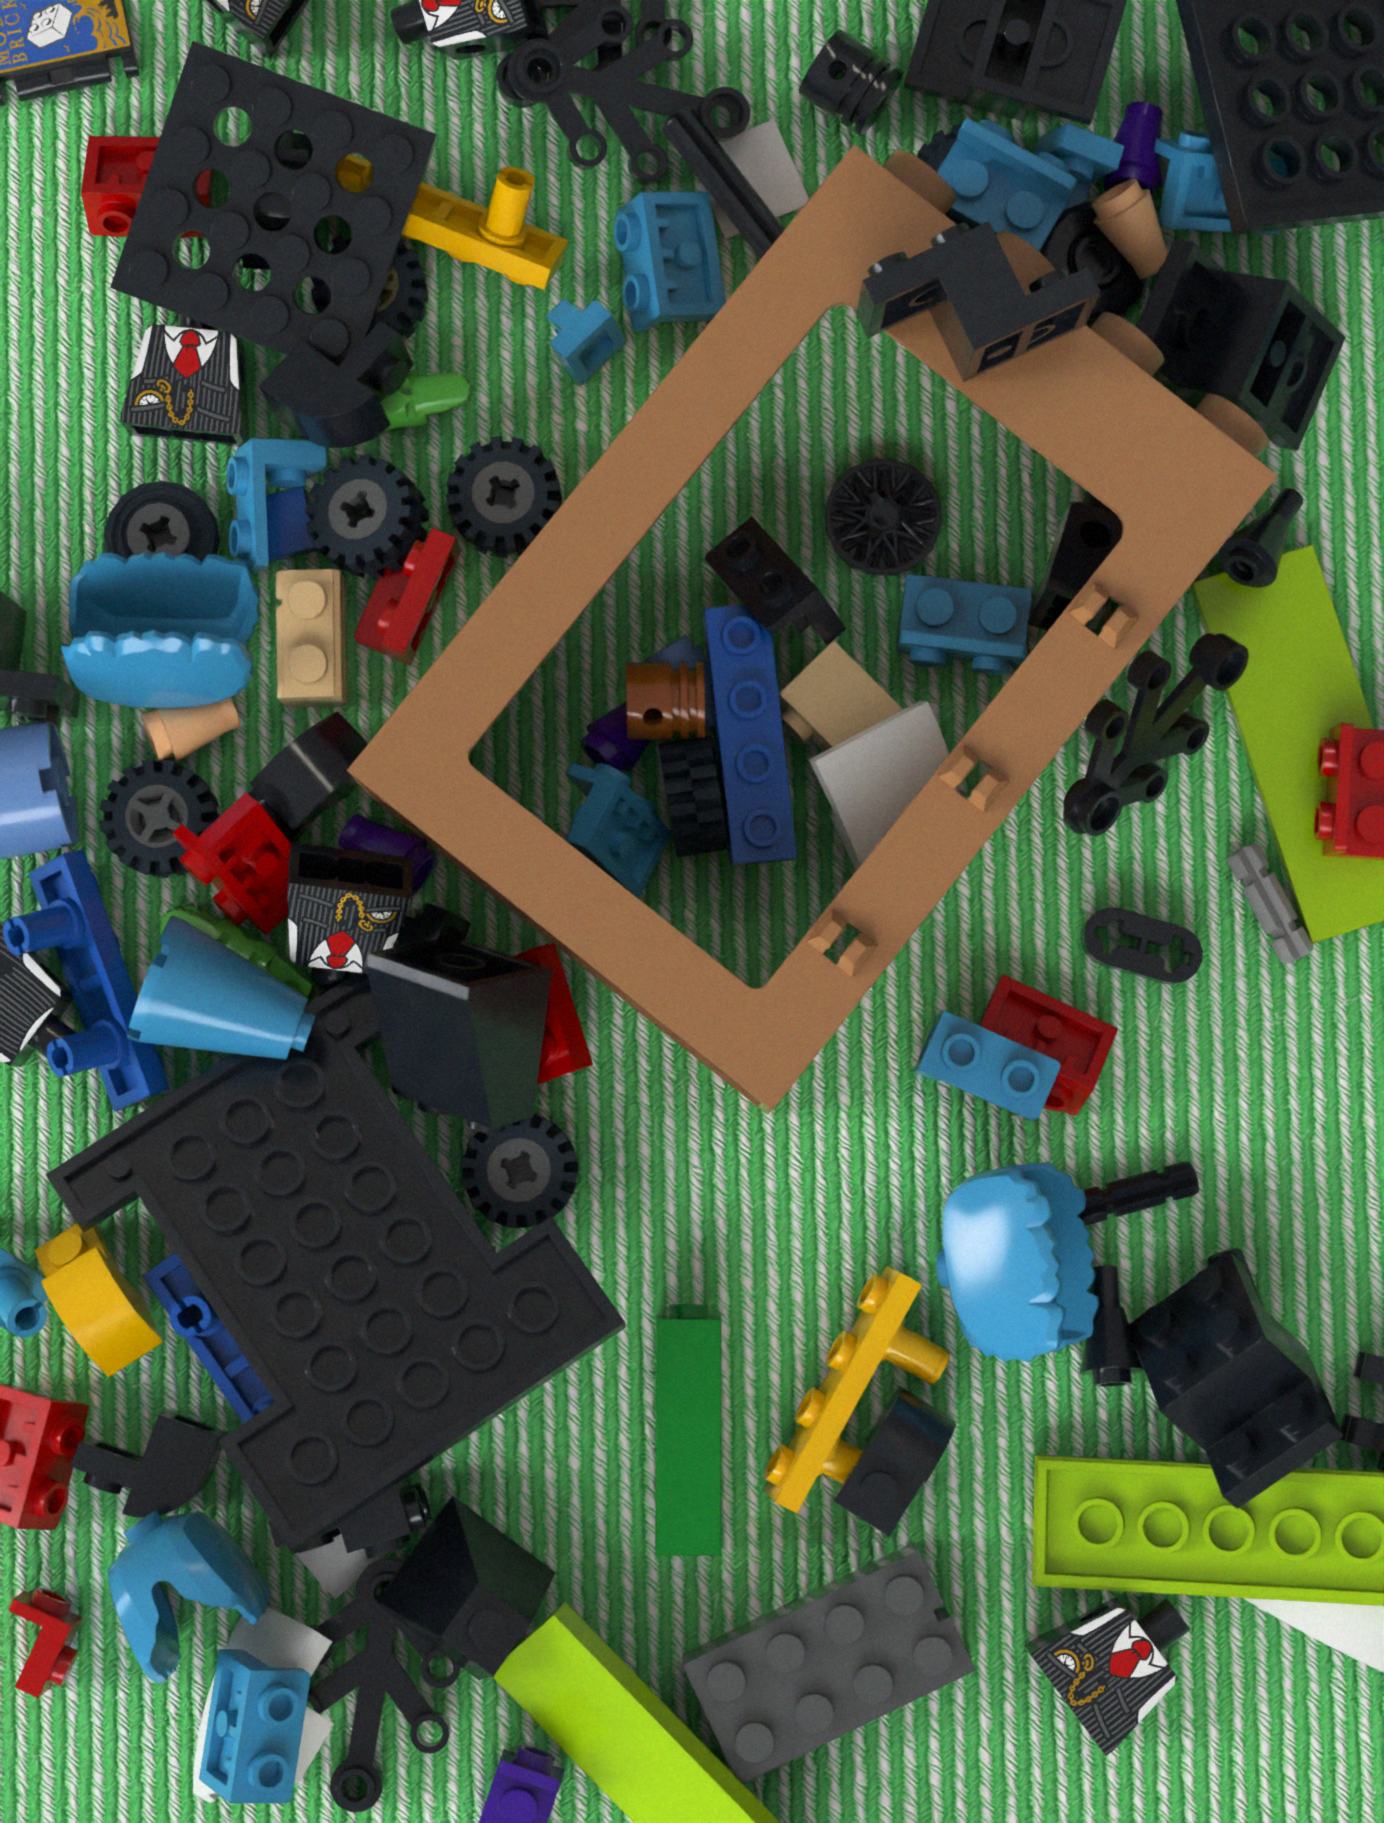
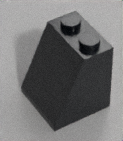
(461, 1028)

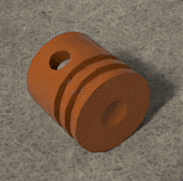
(664, 700)

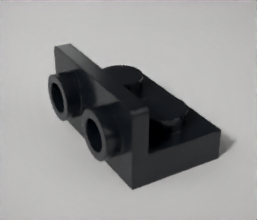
(772, 583)

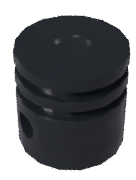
(861, 93)

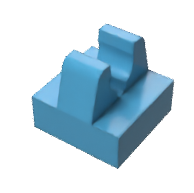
(584, 338)

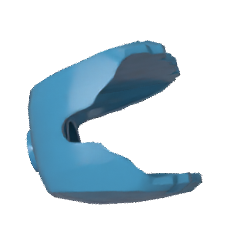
(161, 629)
(1019, 1261)
(197, 1561)

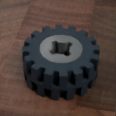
(369, 540)

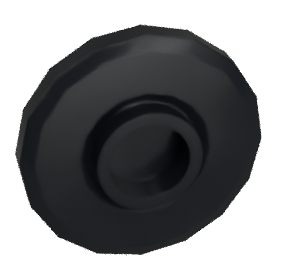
(1081, 244)
(883, 517)

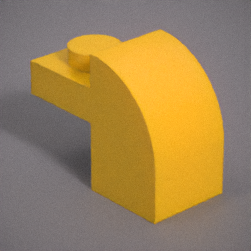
(96, 1299)

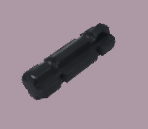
(1140, 1192)

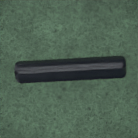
(723, 179)

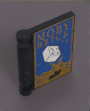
(62, 45)

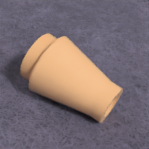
(1132, 226)
(186, 729)

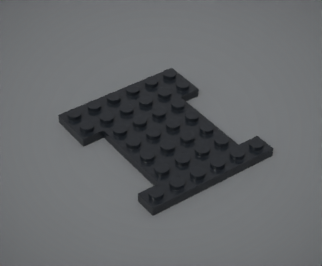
(340, 1267)

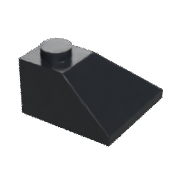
(467, 1589)

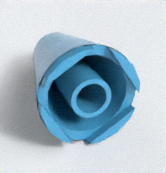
(216, 1000)

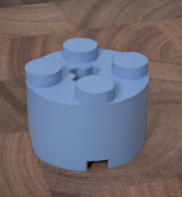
(34, 791)

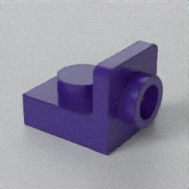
(523, 1787)

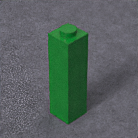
(688, 1432)

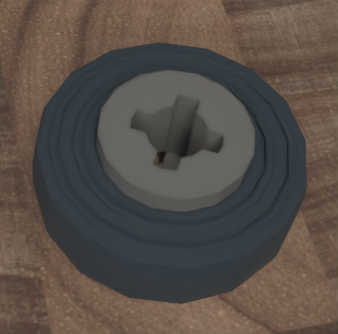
(149, 506)

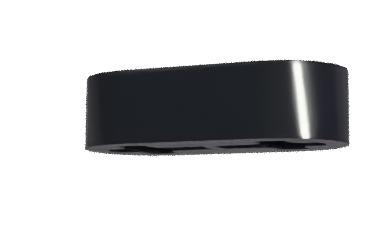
(1136, 960)

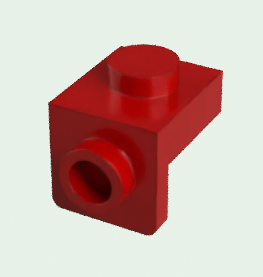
(51, 1654)

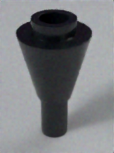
(1256, 550)
(1111, 1350)

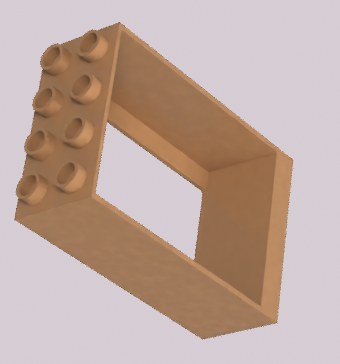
(1079, 401)

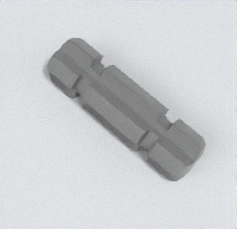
(1270, 903)

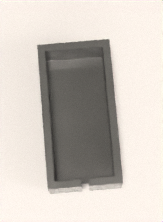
(826, 1663)

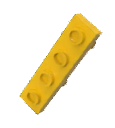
(474, 233)
(853, 1360)

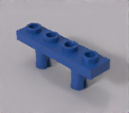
(748, 737)
(91, 959)
(208, 1337)

